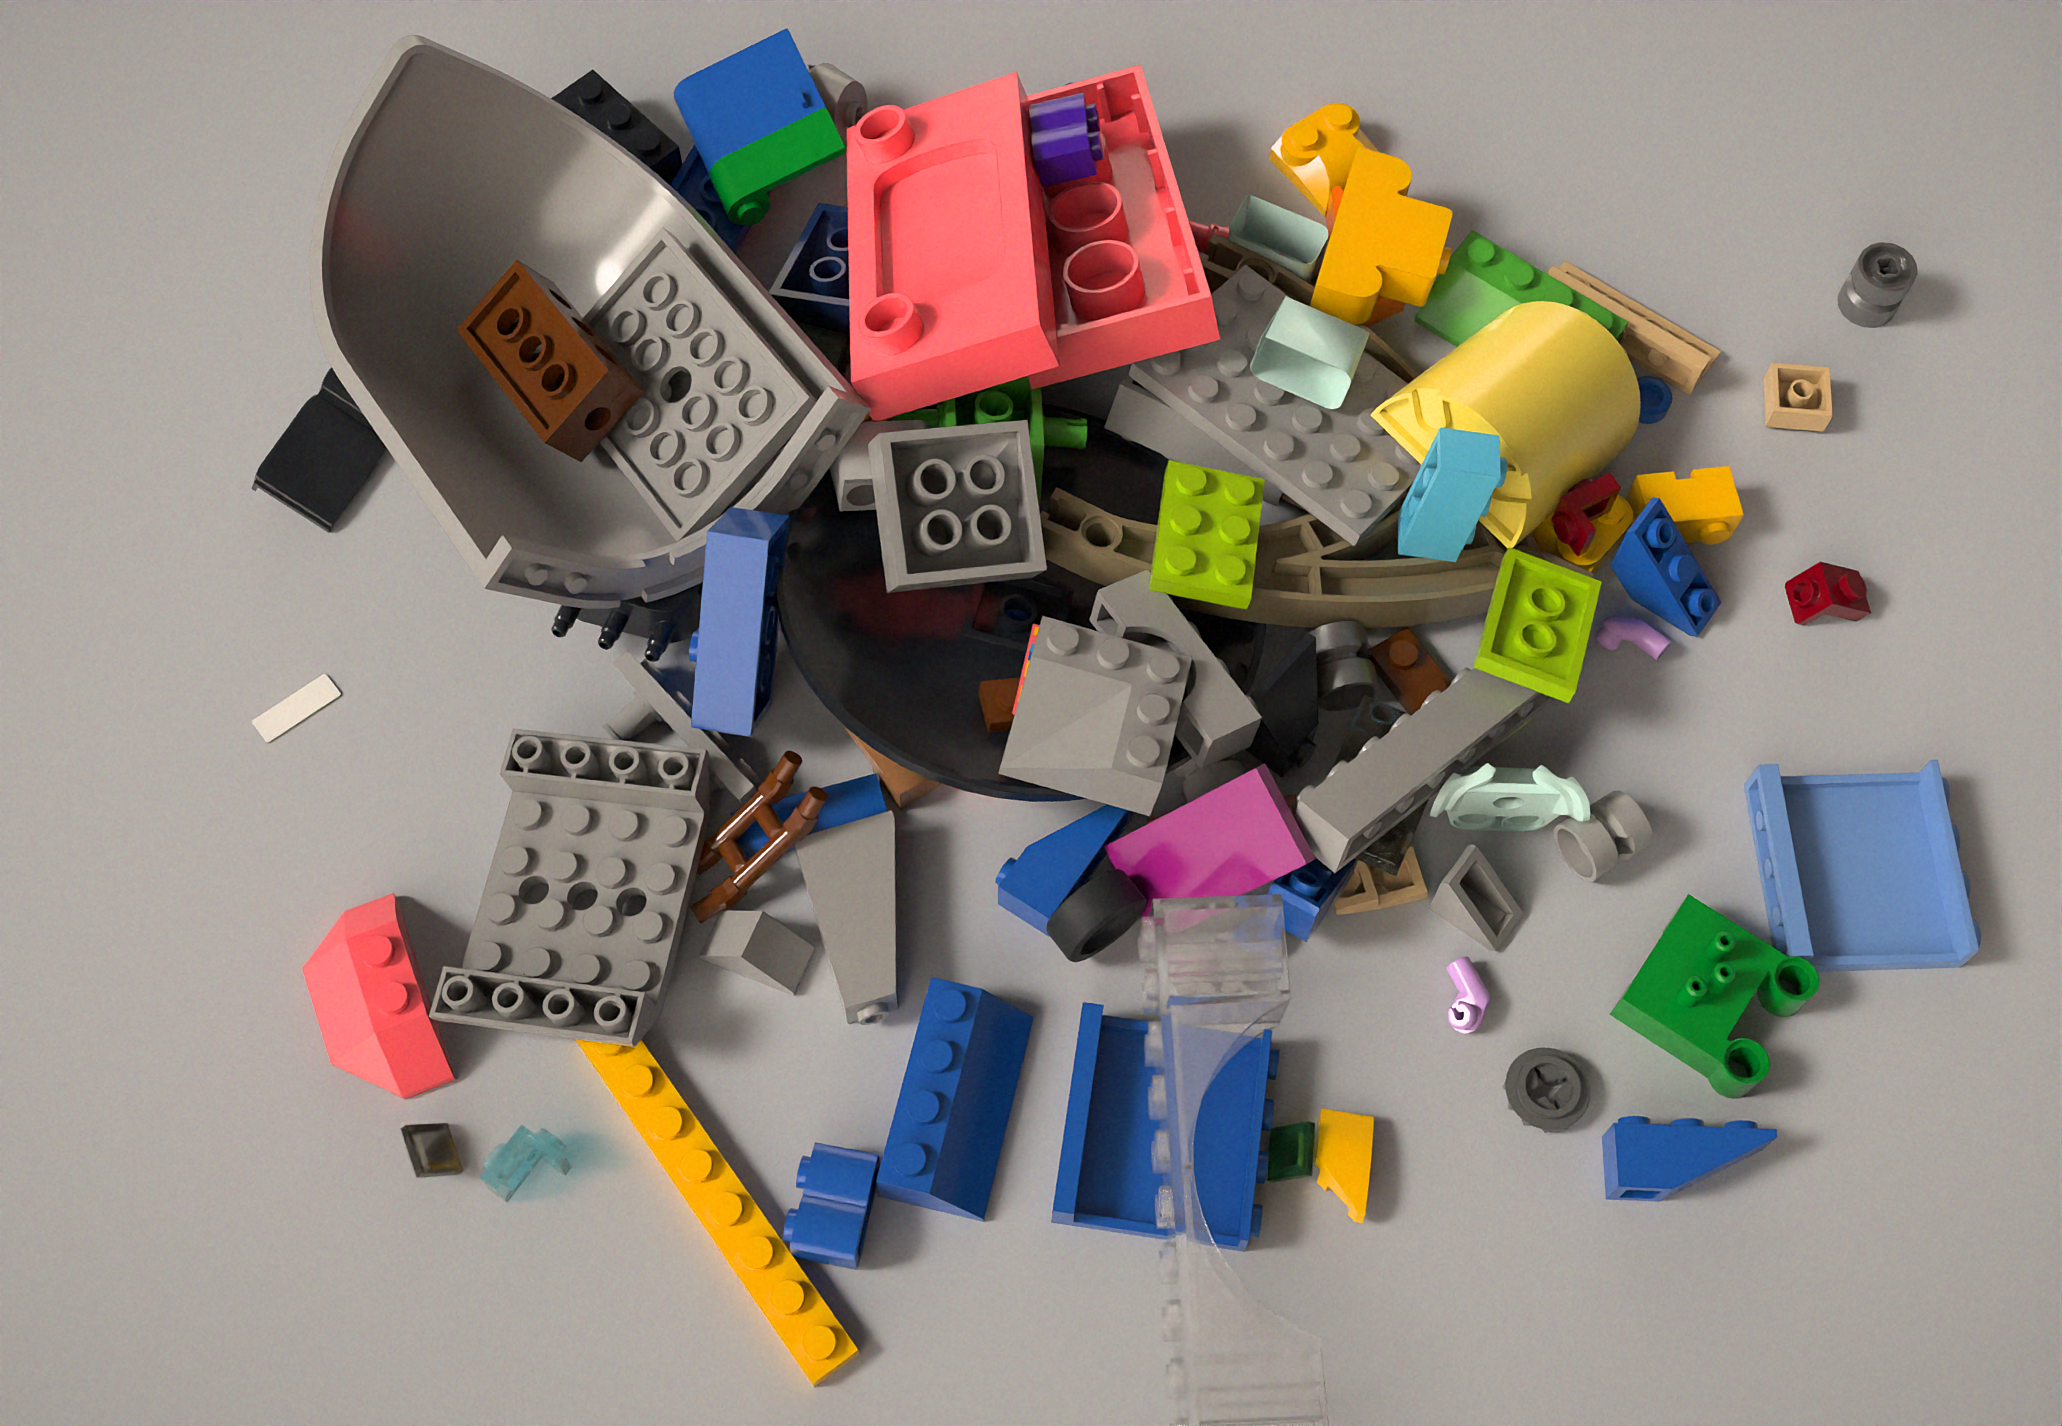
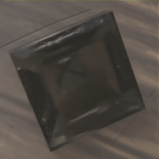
(431, 1150)

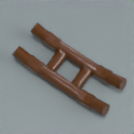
(781, 835)

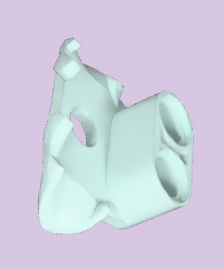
(1509, 799)

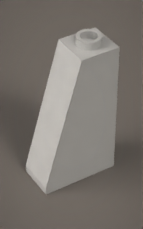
(854, 901)

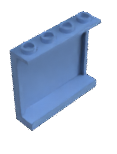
(1862, 869)

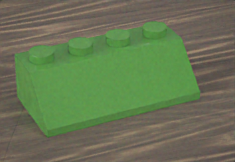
(1487, 281)

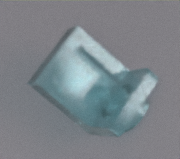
(513, 1162)

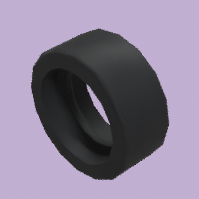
(1096, 915)

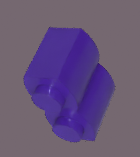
(1065, 139)

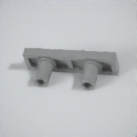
(655, 703)

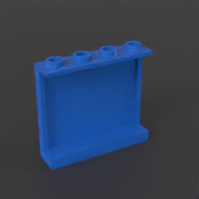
(1108, 1135)

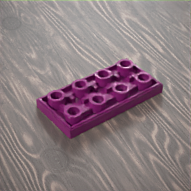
(1215, 843)

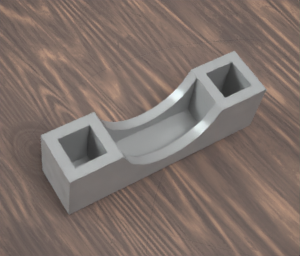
(1216, 713)

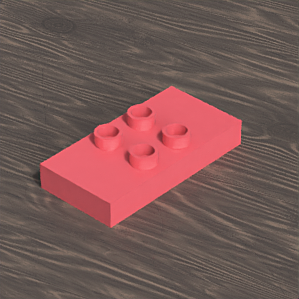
(1122, 243)

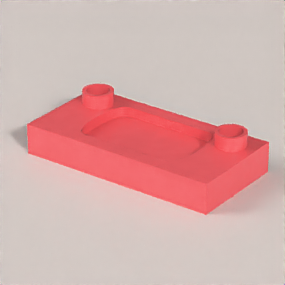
(947, 249)

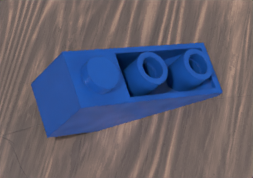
(1660, 1160)

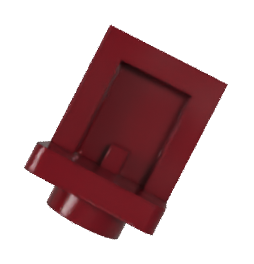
(1579, 507)
(1827, 591)

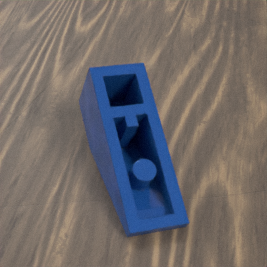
(1058, 865)

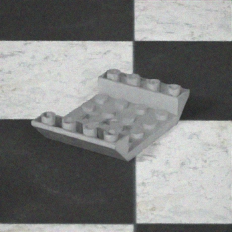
(581, 820)

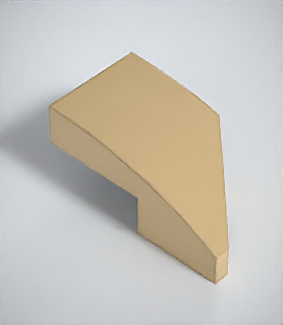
(1376, 889)

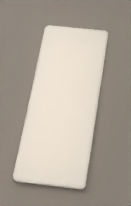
(296, 708)

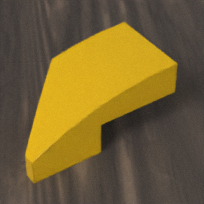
(1345, 1157)

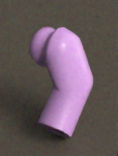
(1634, 631)
(1472, 999)

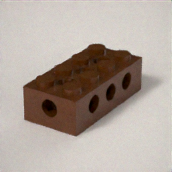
(504, 334)

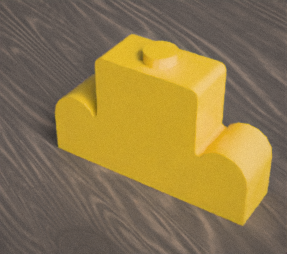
(1380, 242)

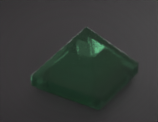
(1291, 1152)

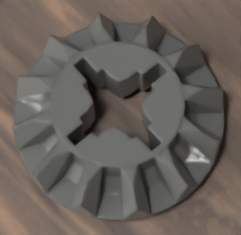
(1552, 1067)

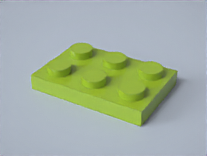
(1207, 535)
(1538, 625)

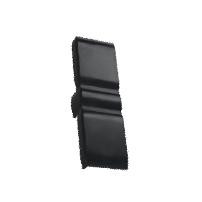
(321, 456)

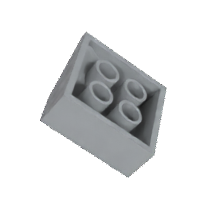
(956, 505)
(1096, 716)

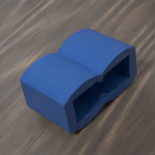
(834, 1205)

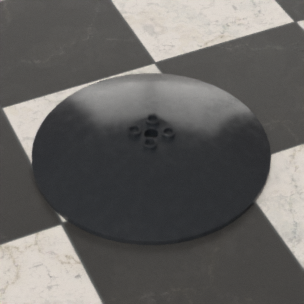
(912, 662)

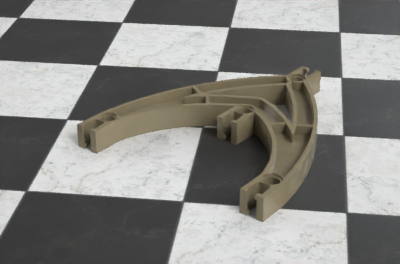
(1301, 566)

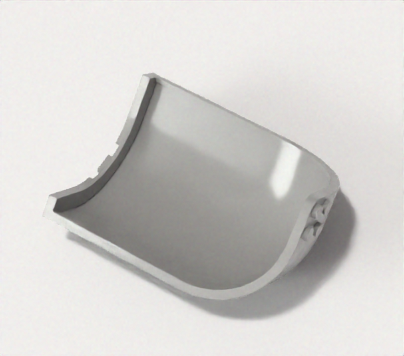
(417, 220)

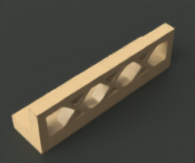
(1649, 338)

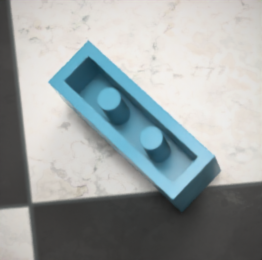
(1450, 494)

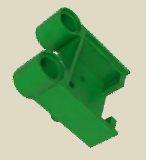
(1700, 986)

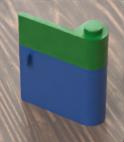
(757, 124)

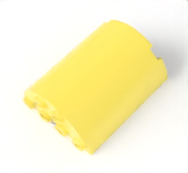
(1545, 385)

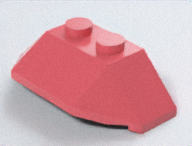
(376, 1002)

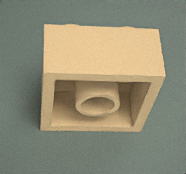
(1797, 397)

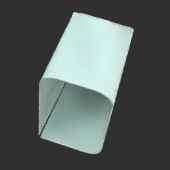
(1277, 229)
(1309, 353)

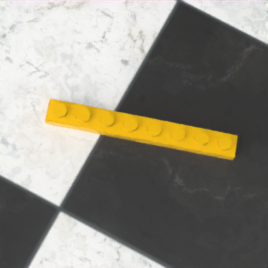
(724, 1208)

